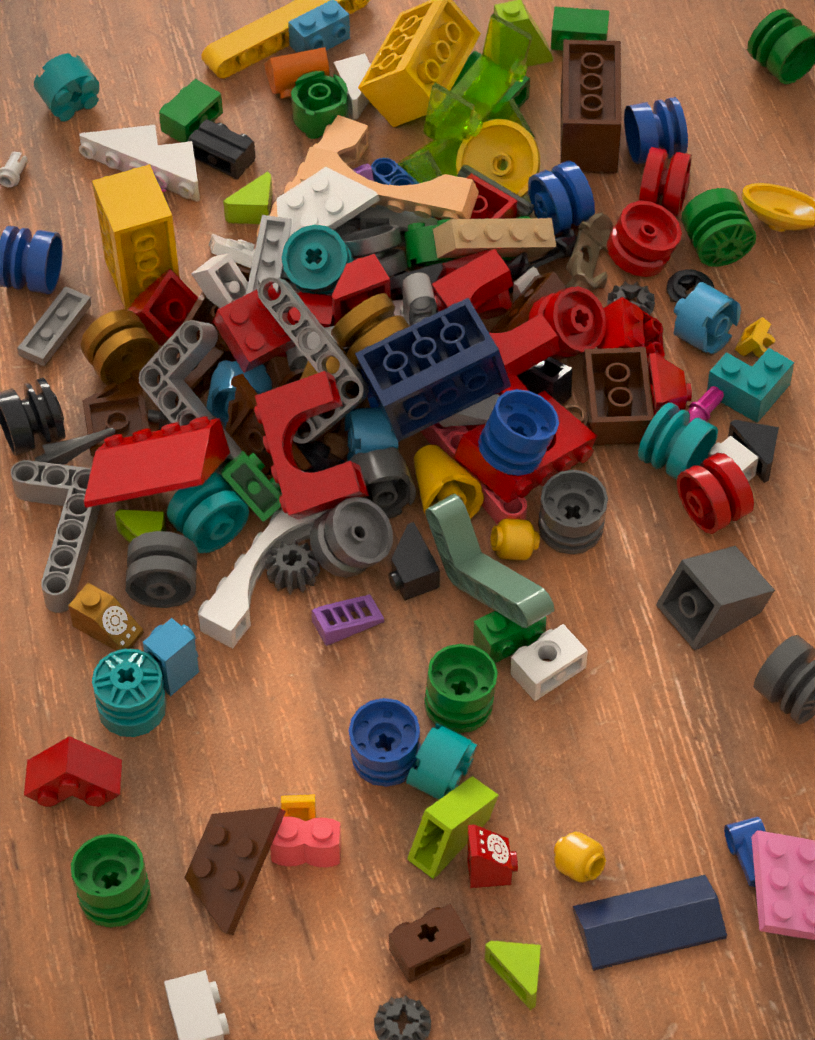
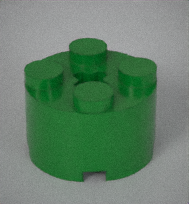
(318, 101)
(421, 246)

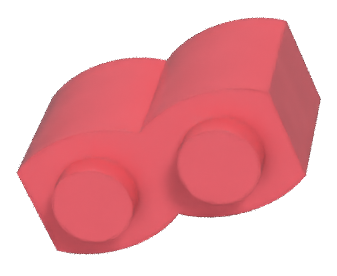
(307, 842)

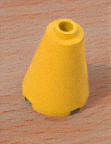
(442, 476)

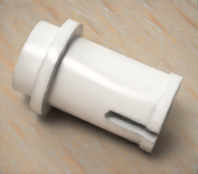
(10, 173)

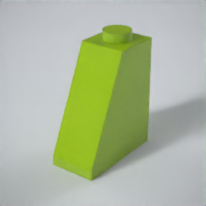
(518, 15)
(446, 823)

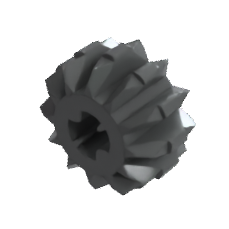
(292, 567)

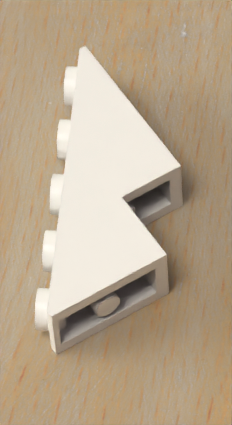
(138, 147)

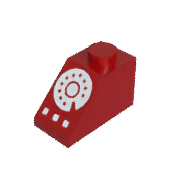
(489, 858)

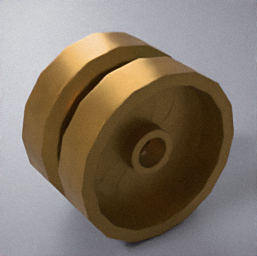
(367, 325)
(117, 345)

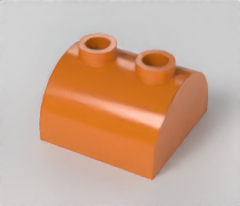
(286, 69)

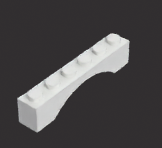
(228, 611)

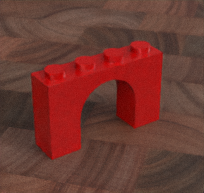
(482, 281)
(281, 414)
(569, 447)

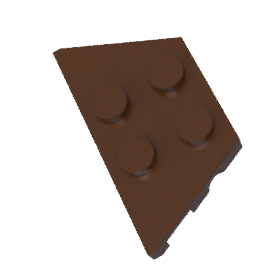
(116, 408)
(246, 429)
(231, 861)

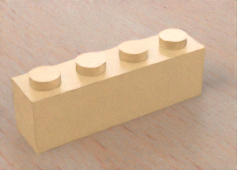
(508, 237)

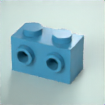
(319, 28)
(175, 652)

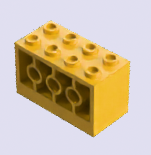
(421, 49)
(135, 230)

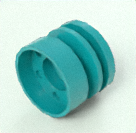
(675, 441)
(129, 692)

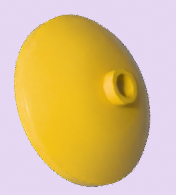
(499, 142)
(780, 206)

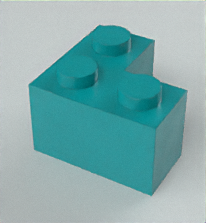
(755, 387)

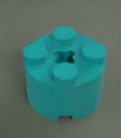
(67, 86)
(441, 762)

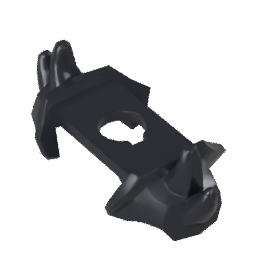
(563, 249)

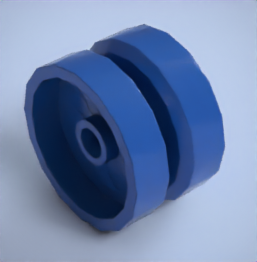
(562, 196)

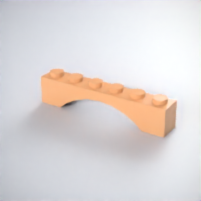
(342, 136)
(442, 197)

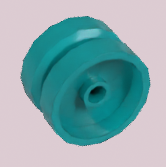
(305, 249)
(208, 513)

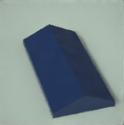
(650, 922)

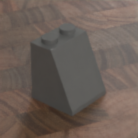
(713, 595)

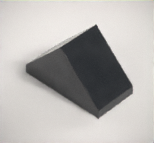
(759, 440)

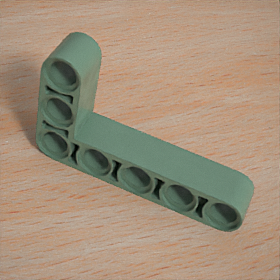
(480, 574)

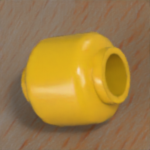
(514, 539)
(579, 857)

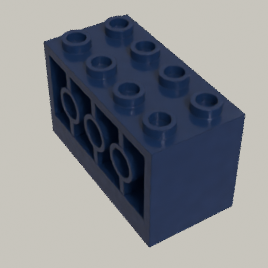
(433, 369)

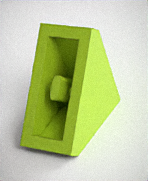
(250, 202)
(137, 522)
(517, 967)

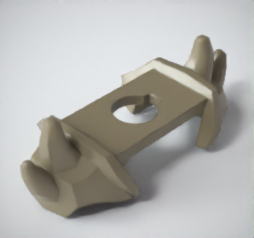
(594, 236)

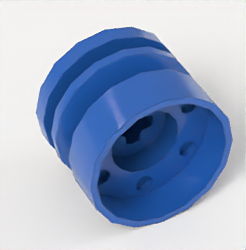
(659, 129)
(30, 259)
(518, 432)
(380, 726)

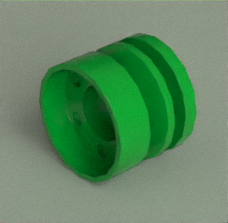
(783, 46)
(718, 227)
(460, 687)
(111, 880)

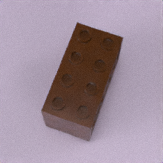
(591, 104)

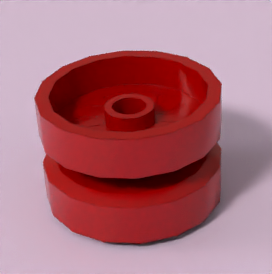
(665, 181)
(644, 238)
(574, 317)
(715, 493)

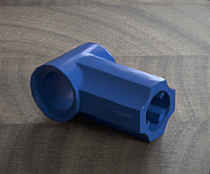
(739, 841)

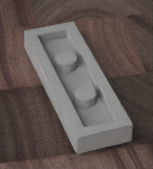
(54, 326)

